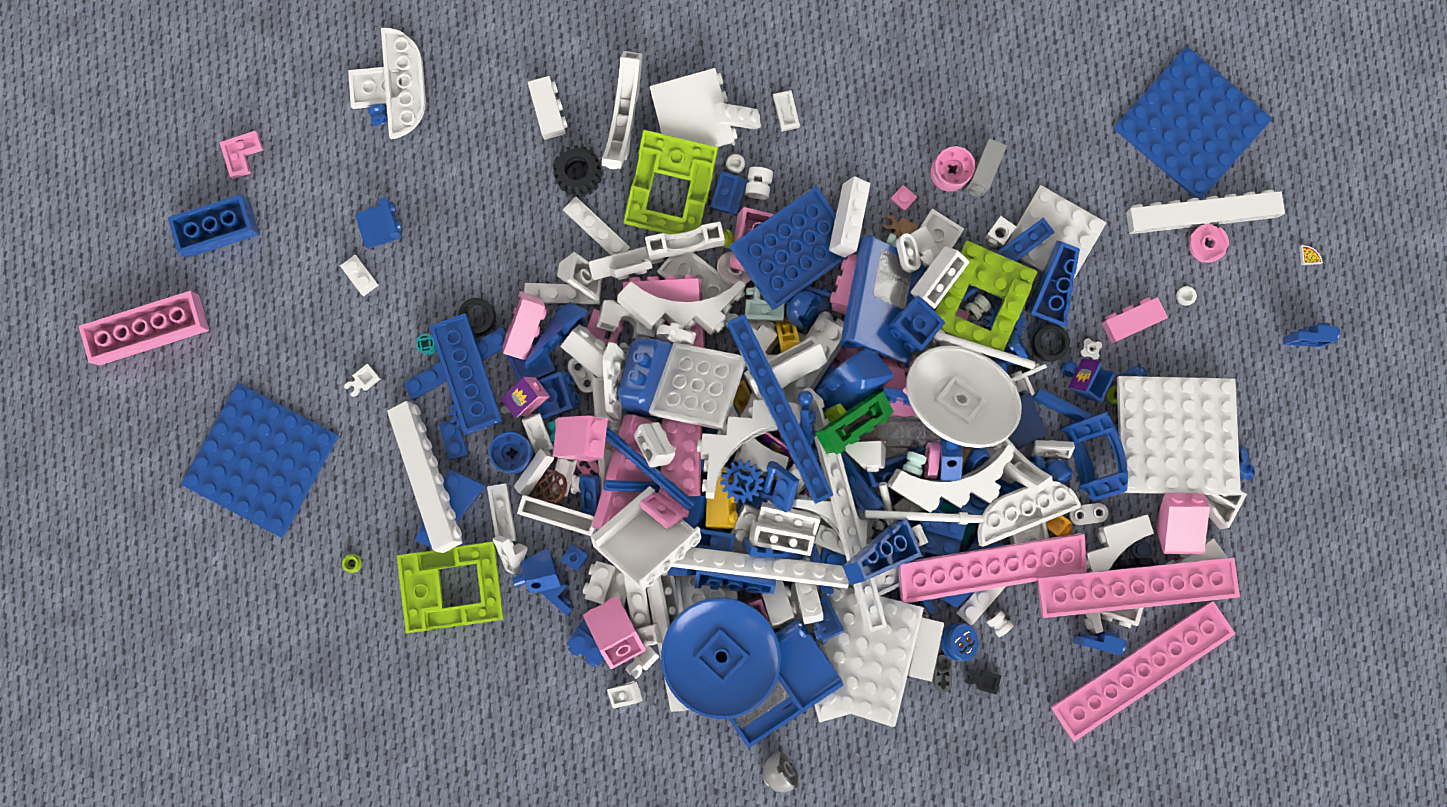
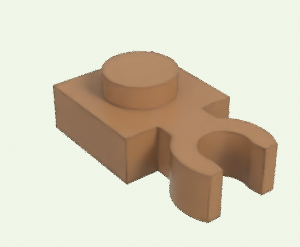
(901, 227)

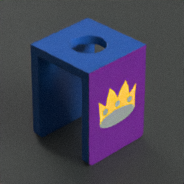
(1091, 381)

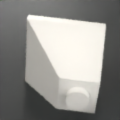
(577, 274)
(868, 454)

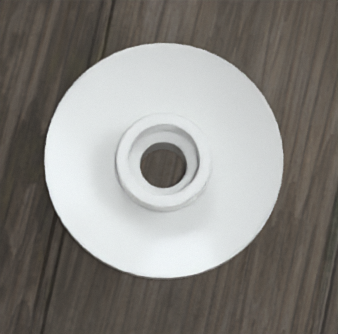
(727, 274)

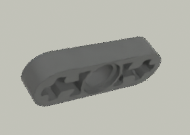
(937, 678)

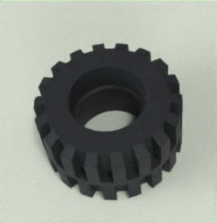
(573, 156)

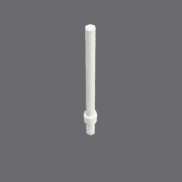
(942, 336)
(961, 517)

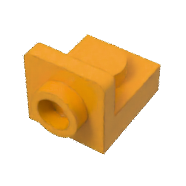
(1059, 526)

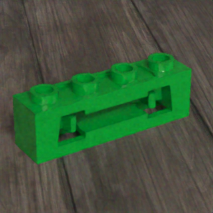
(830, 436)

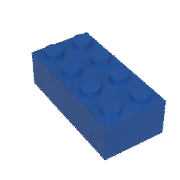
(213, 226)

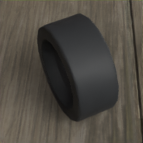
(490, 310)
(1050, 357)

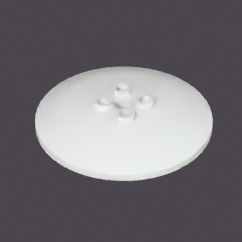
(988, 392)

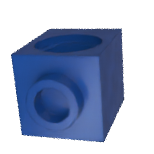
(575, 557)

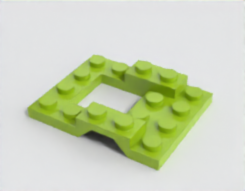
(678, 159)
(996, 276)
(423, 591)

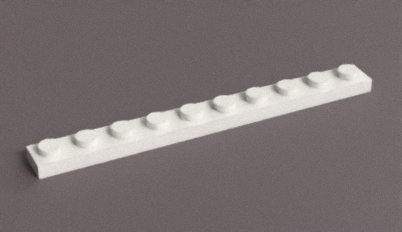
(851, 535)
(763, 567)

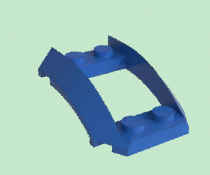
(1087, 429)

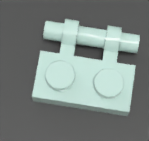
(760, 310)

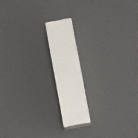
(534, 472)

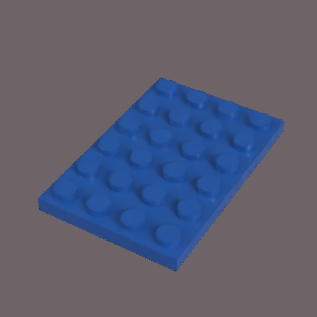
(789, 248)

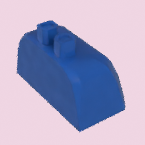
(642, 375)
(855, 380)

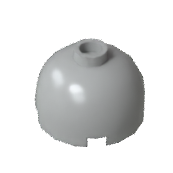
(779, 773)

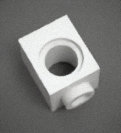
(1005, 227)

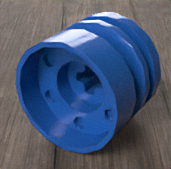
(503, 445)

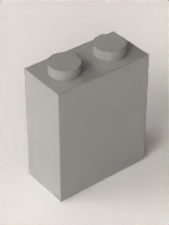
(986, 168)

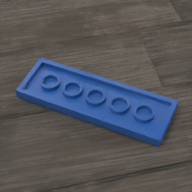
(465, 374)

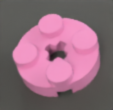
(1211, 233)

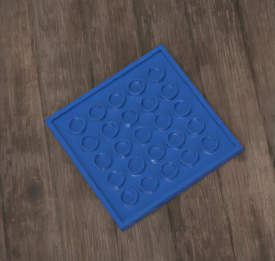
(1192, 123)
(260, 460)

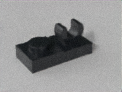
(1132, 563)

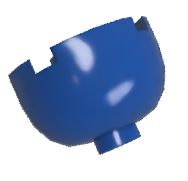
(802, 309)

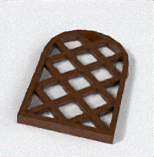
(562, 491)

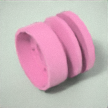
(960, 161)

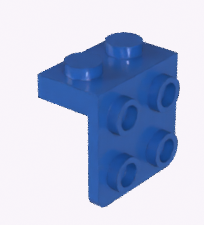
(379, 224)

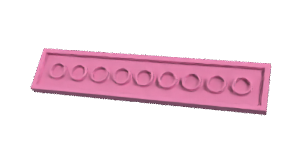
(686, 464)
(991, 567)
(1138, 587)
(1142, 670)

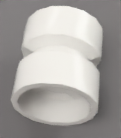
(759, 189)

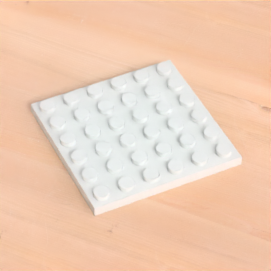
(1179, 434)
(871, 663)

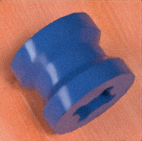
(378, 114)

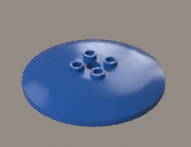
(714, 686)

